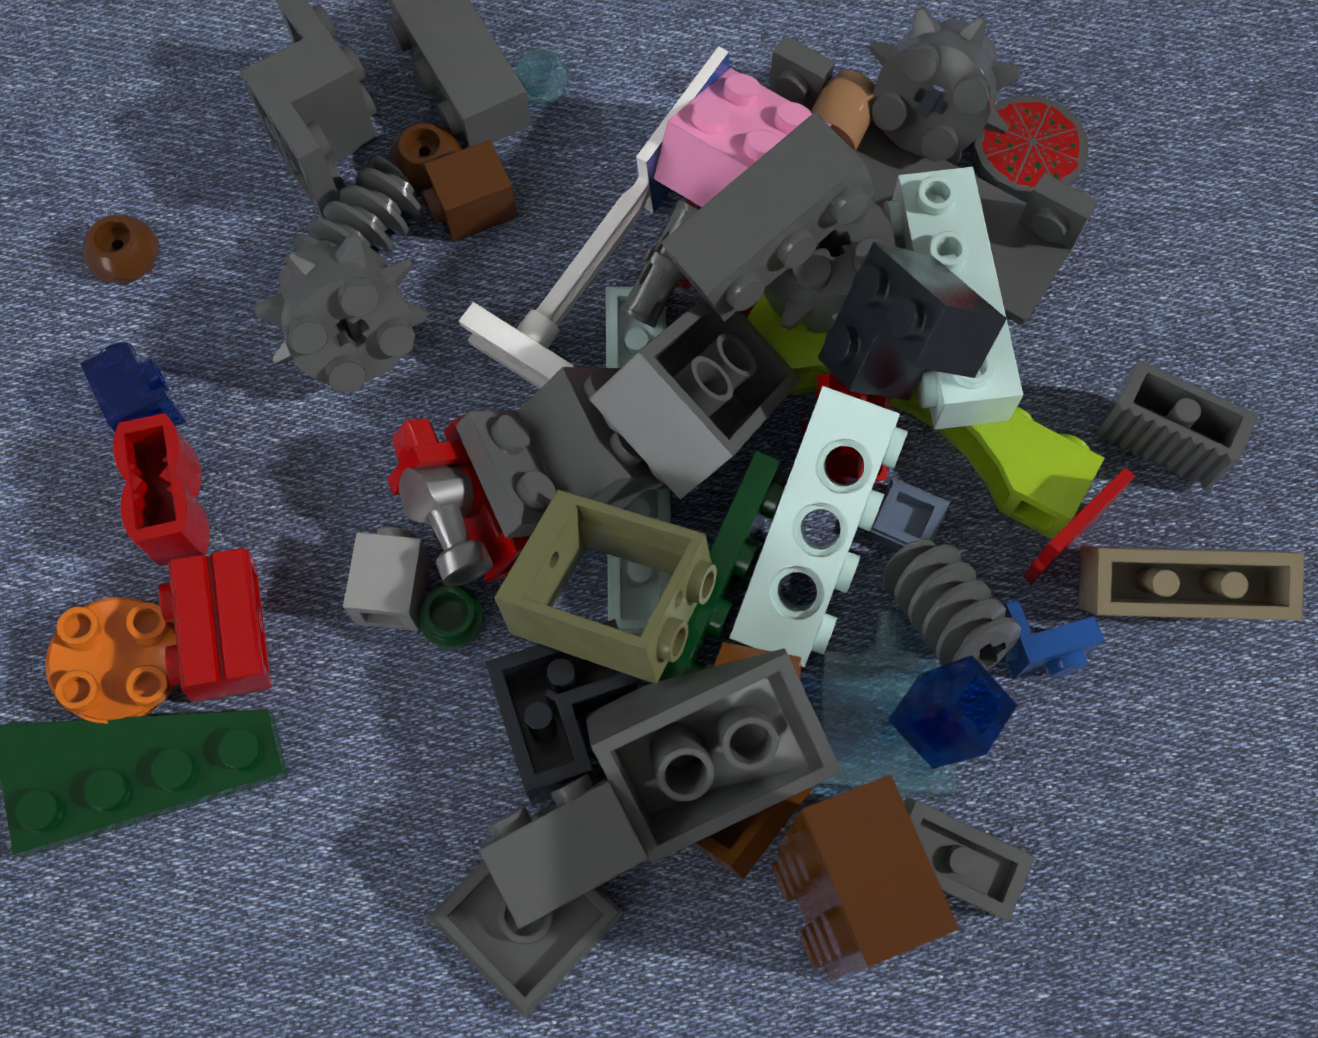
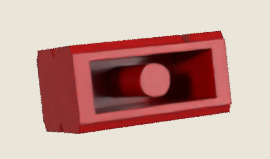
(216, 626)

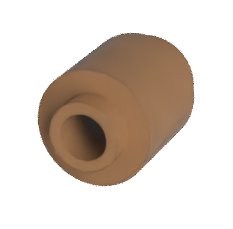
(847, 105)

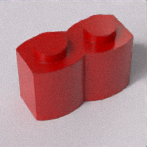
(160, 489)

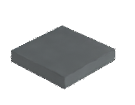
(527, 960)

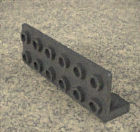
(1025, 238)

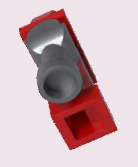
(444, 490)

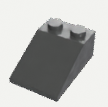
(710, 749)

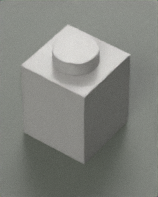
(387, 579)

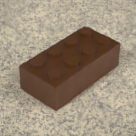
(860, 880)

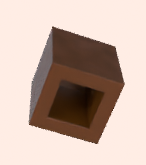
(469, 191)

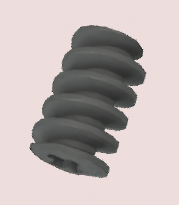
(367, 209)
(949, 604)

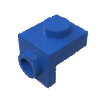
(1056, 649)

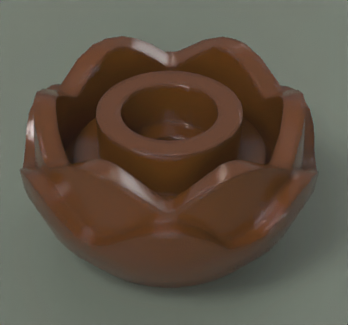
(418, 140)
(126, 263)

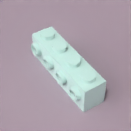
(944, 218)

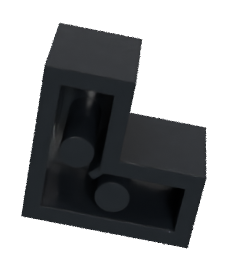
(907, 319)
(540, 701)

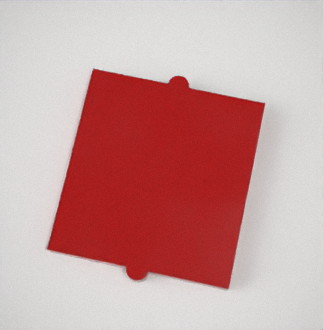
(1078, 525)

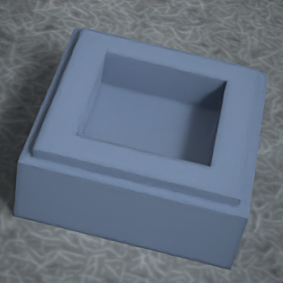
(906, 516)

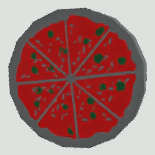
(1038, 140)

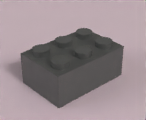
(695, 395)

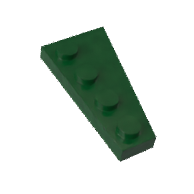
(733, 557)
(94, 778)

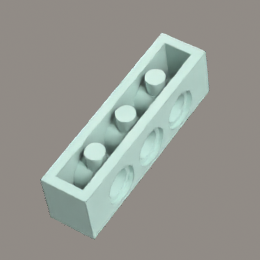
(765, 616)

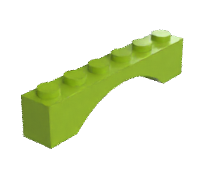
(1026, 467)

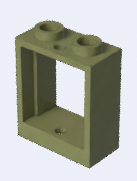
(554, 552)

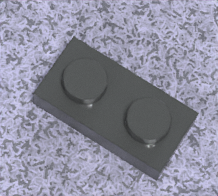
(971, 861)

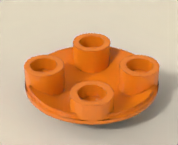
(110, 659)

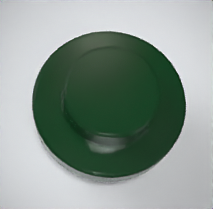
(451, 617)

